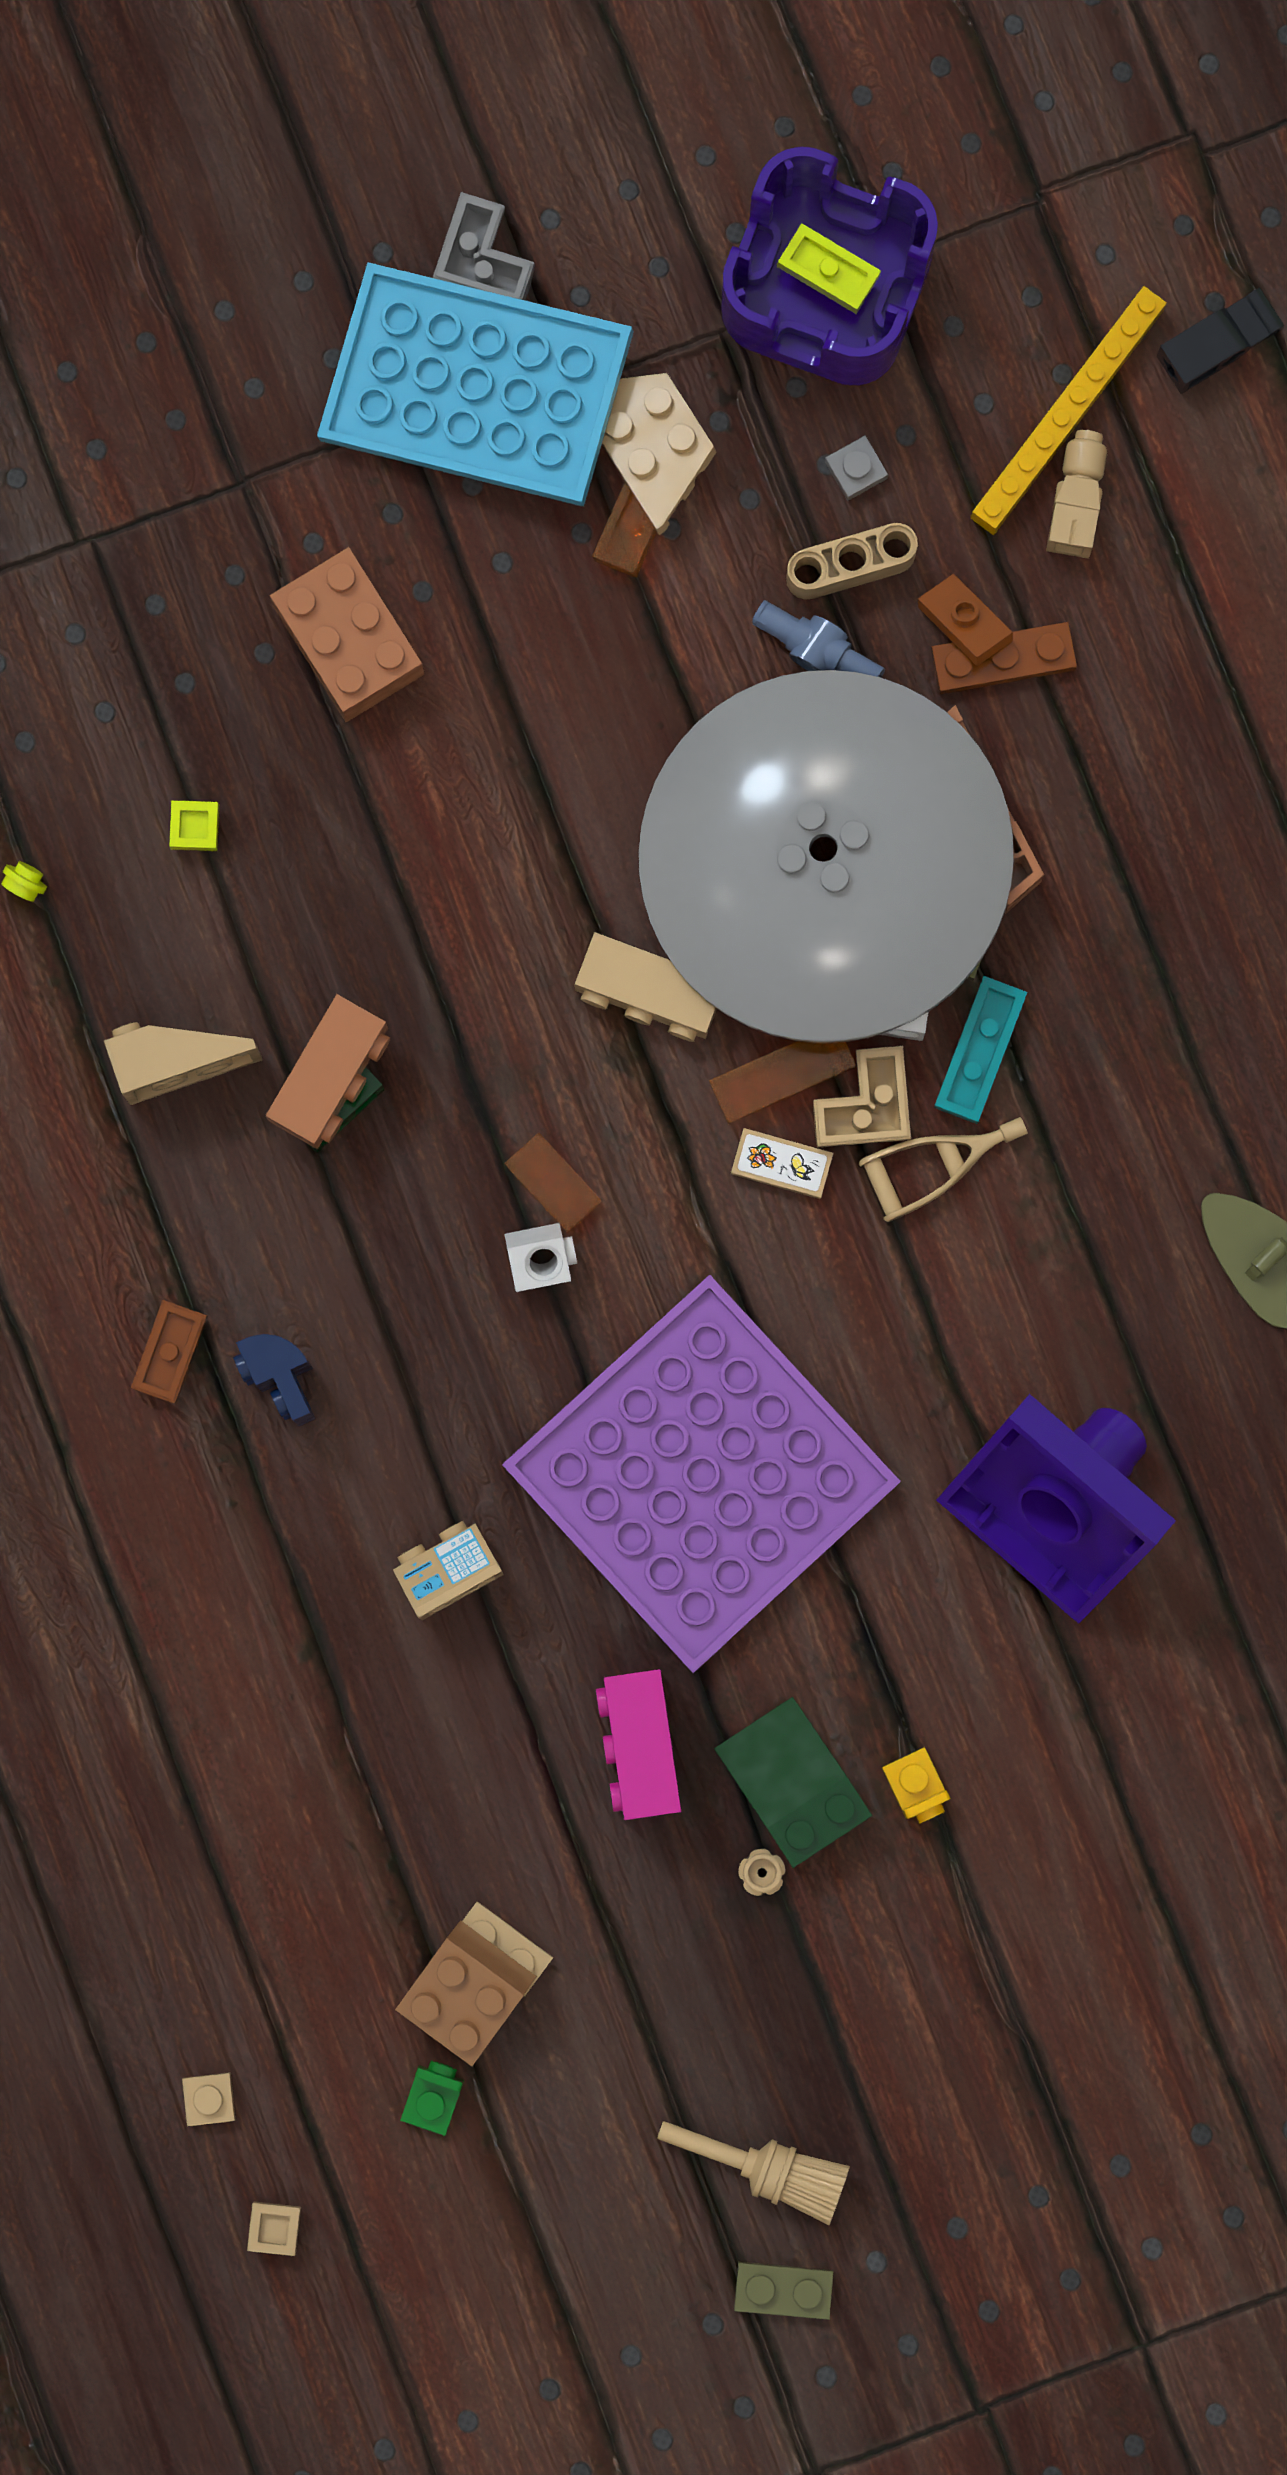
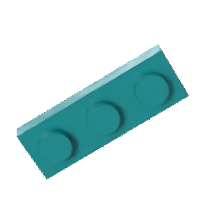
(980, 1049)

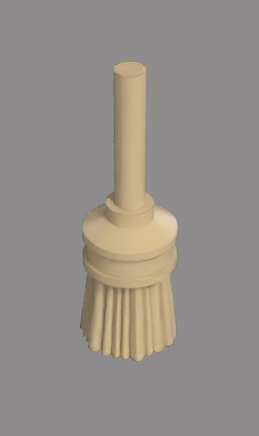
(773, 2171)

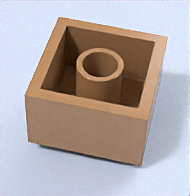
(466, 1993)

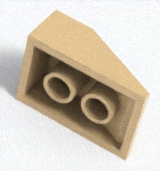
(165, 1059)

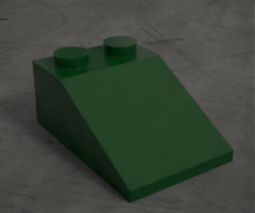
(793, 1782)

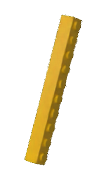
(1068, 410)

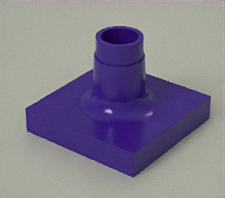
(1061, 1502)

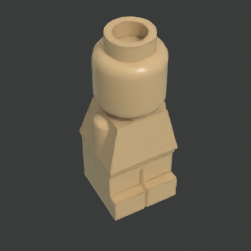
(1078, 496)

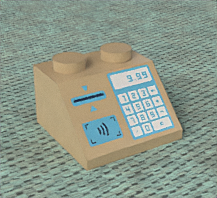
(447, 1570)

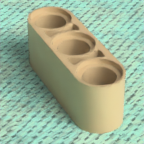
(866, 544)

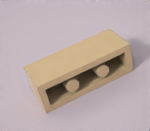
(643, 986)

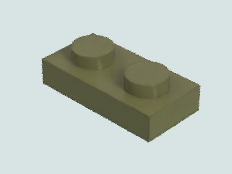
(783, 2290)

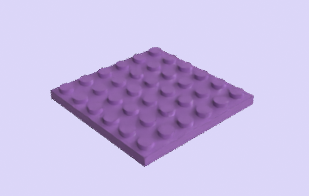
(701, 1473)

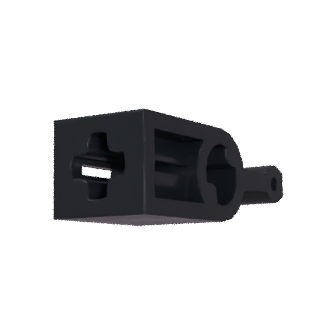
(1218, 340)

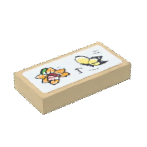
(782, 1163)

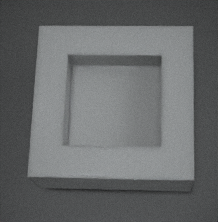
(856, 468)

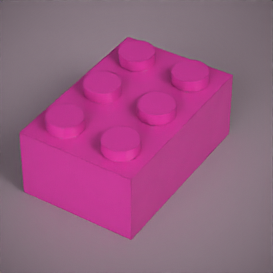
(639, 1745)

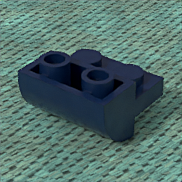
(272, 1363)

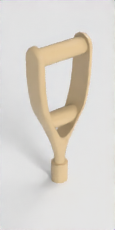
(950, 1155)

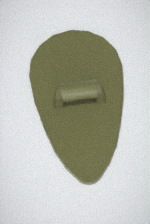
(1251, 1252)

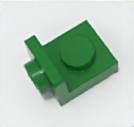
(433, 2097)

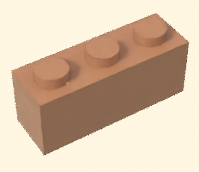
(329, 1072)

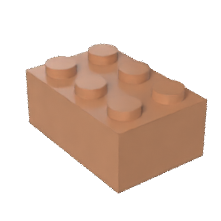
(347, 634)

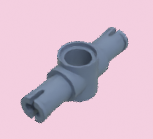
(814, 642)

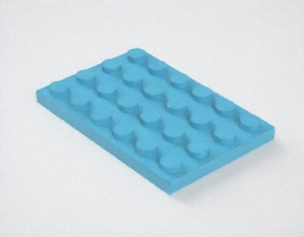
(475, 384)

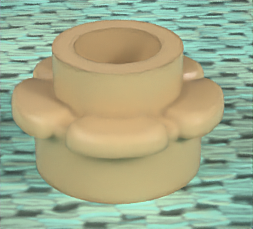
(772, 1864)

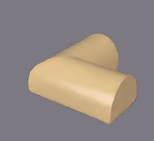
(878, 1112)

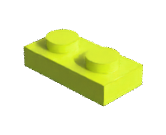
(828, 268)

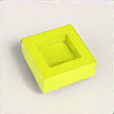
(194, 825)

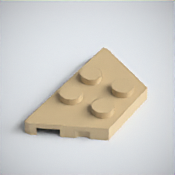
(656, 444)

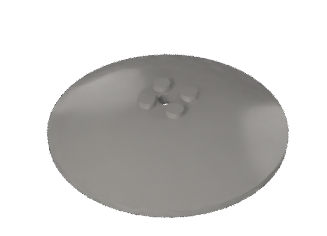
(843, 940)

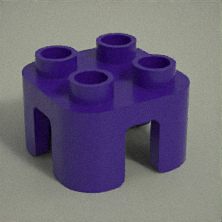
(796, 323)

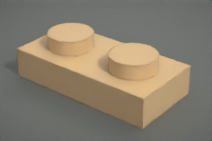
(508, 1940)

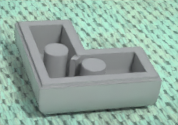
(469, 255)

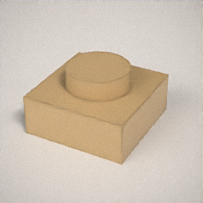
(208, 2099)
(274, 2228)

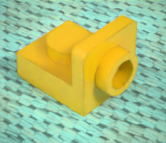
(916, 1785)

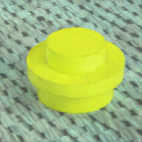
(23, 881)

